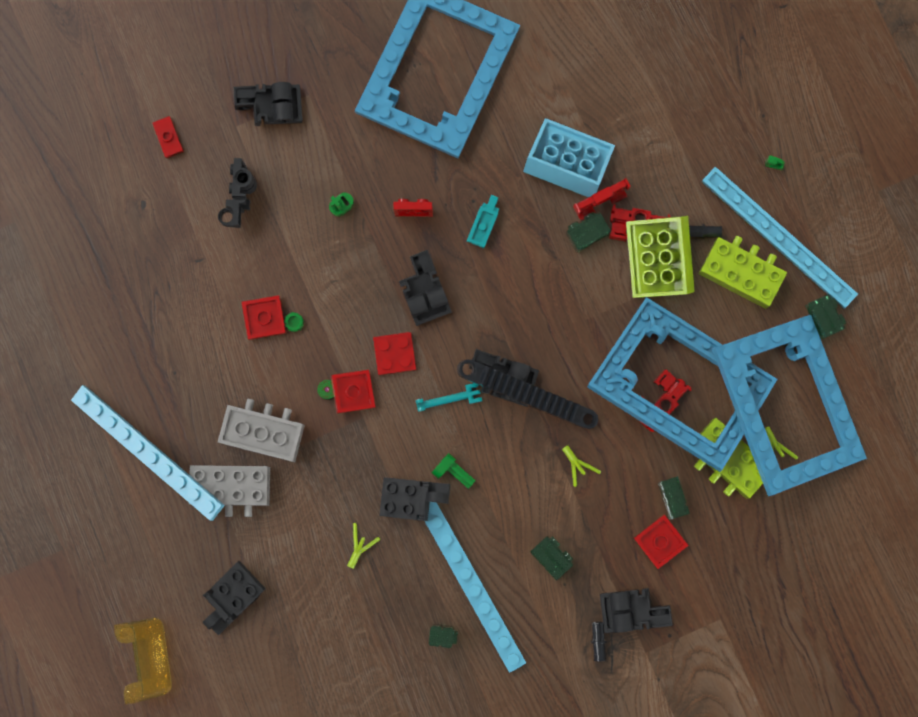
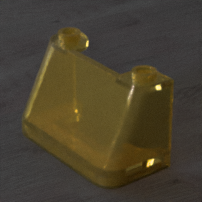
(150, 658)

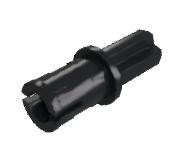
(705, 231)
(598, 641)

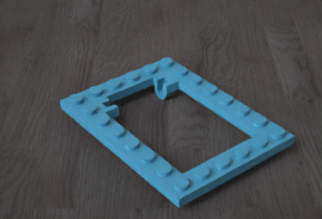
(452, 130)
(733, 361)
(610, 383)

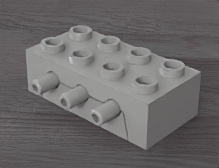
(261, 431)
(235, 485)

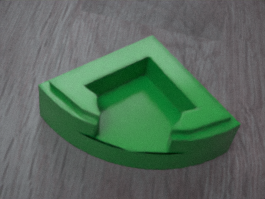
(774, 162)

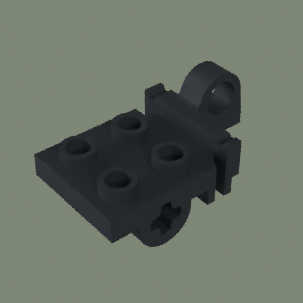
(273, 103)
(238, 189)
(423, 292)
(512, 368)
(411, 498)
(231, 596)
(630, 611)

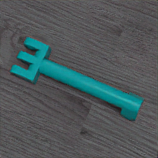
(468, 394)

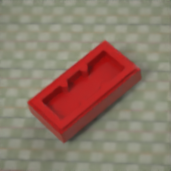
(167, 137)

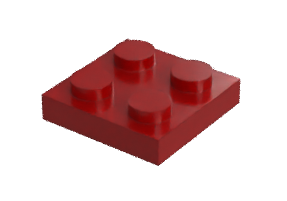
(421, 208)
(263, 317)
(394, 353)
(352, 391)
(660, 541)

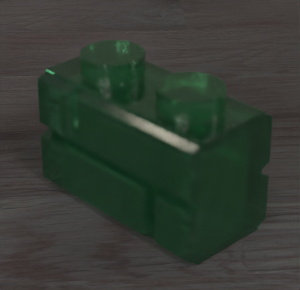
(588, 231)
(826, 316)
(673, 498)
(552, 557)
(442, 636)

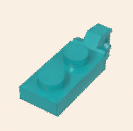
(484, 223)

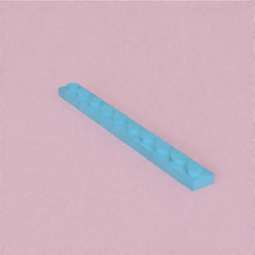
(779, 237)
(147, 453)
(474, 589)

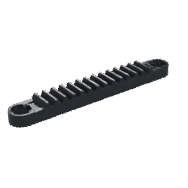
(527, 394)

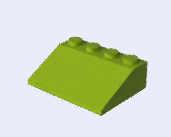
(660, 257)

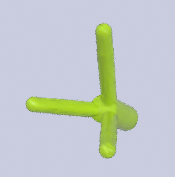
(774, 443)
(577, 463)
(358, 550)

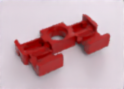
(613, 193)
(622, 216)
(673, 388)

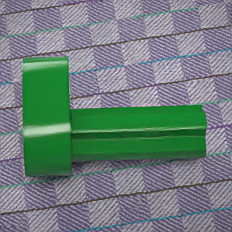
(338, 207)
(448, 464)

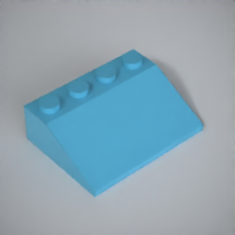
(568, 158)

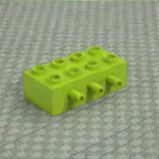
(743, 271)
(740, 468)

